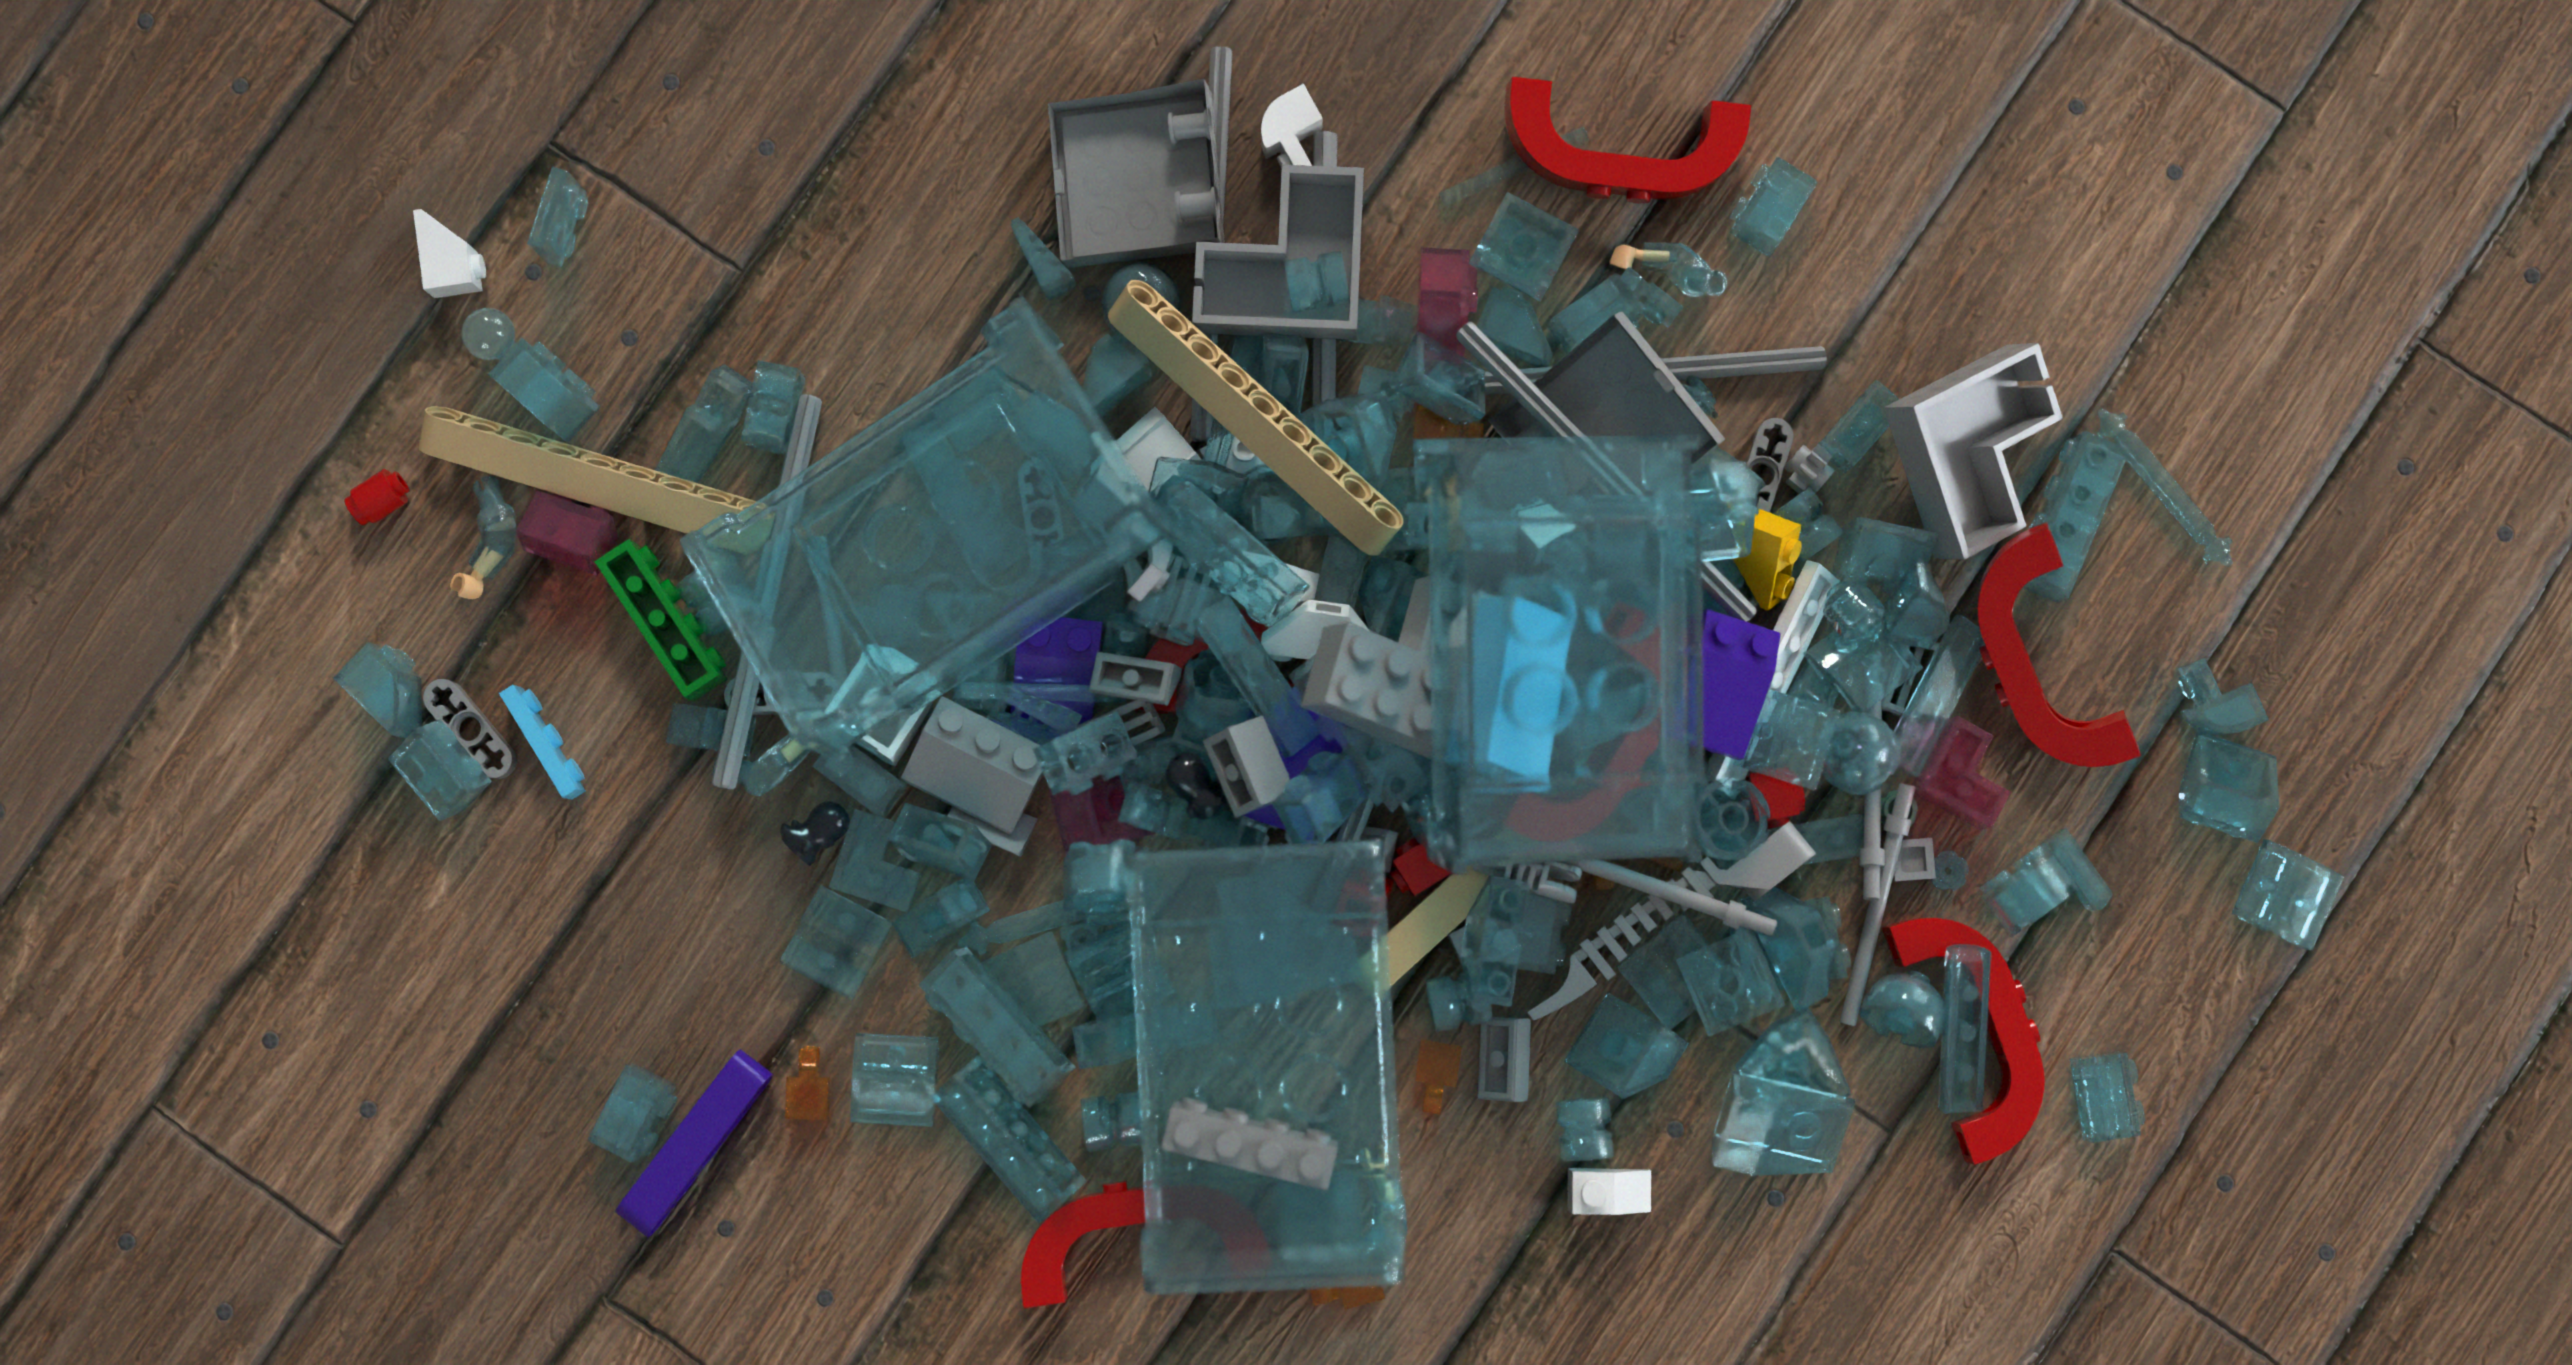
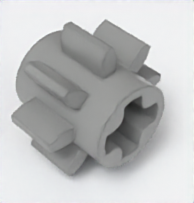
(1809, 468)

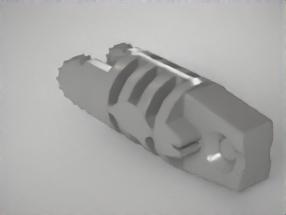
(1537, 874)

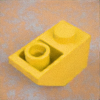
(1771, 559)

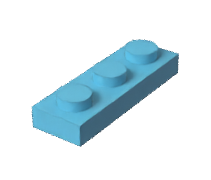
(544, 741)

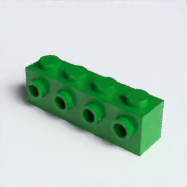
(661, 620)

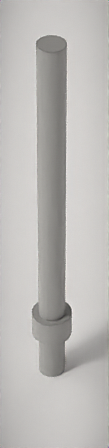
(1897, 826)
(1872, 856)
(1732, 913)

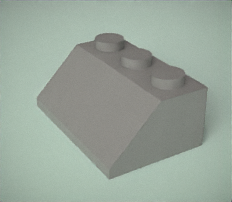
(974, 765)

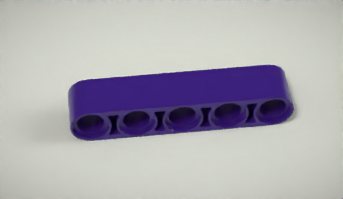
(694, 1143)

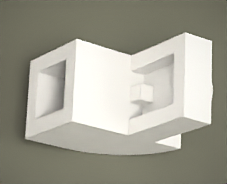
(1288, 122)

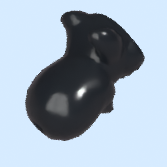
(1192, 782)
(820, 830)

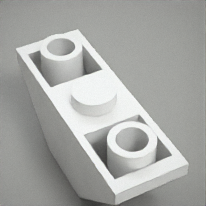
(1301, 631)

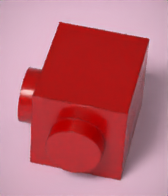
(1413, 869)

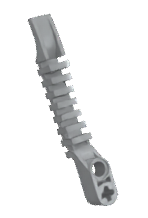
(1755, 874)

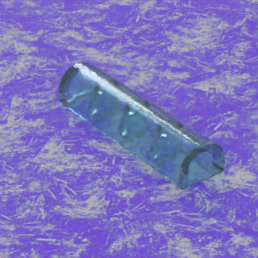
(1964, 1028)

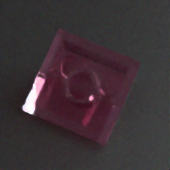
(1093, 814)

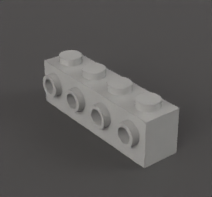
(1250, 1144)

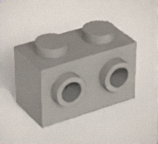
(1252, 767)

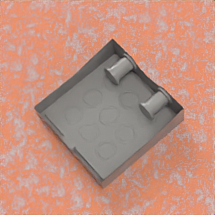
(1136, 174)
(1614, 389)

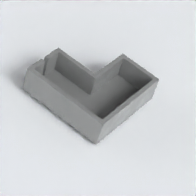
(1248, 282)
(1954, 444)
(1378, 681)

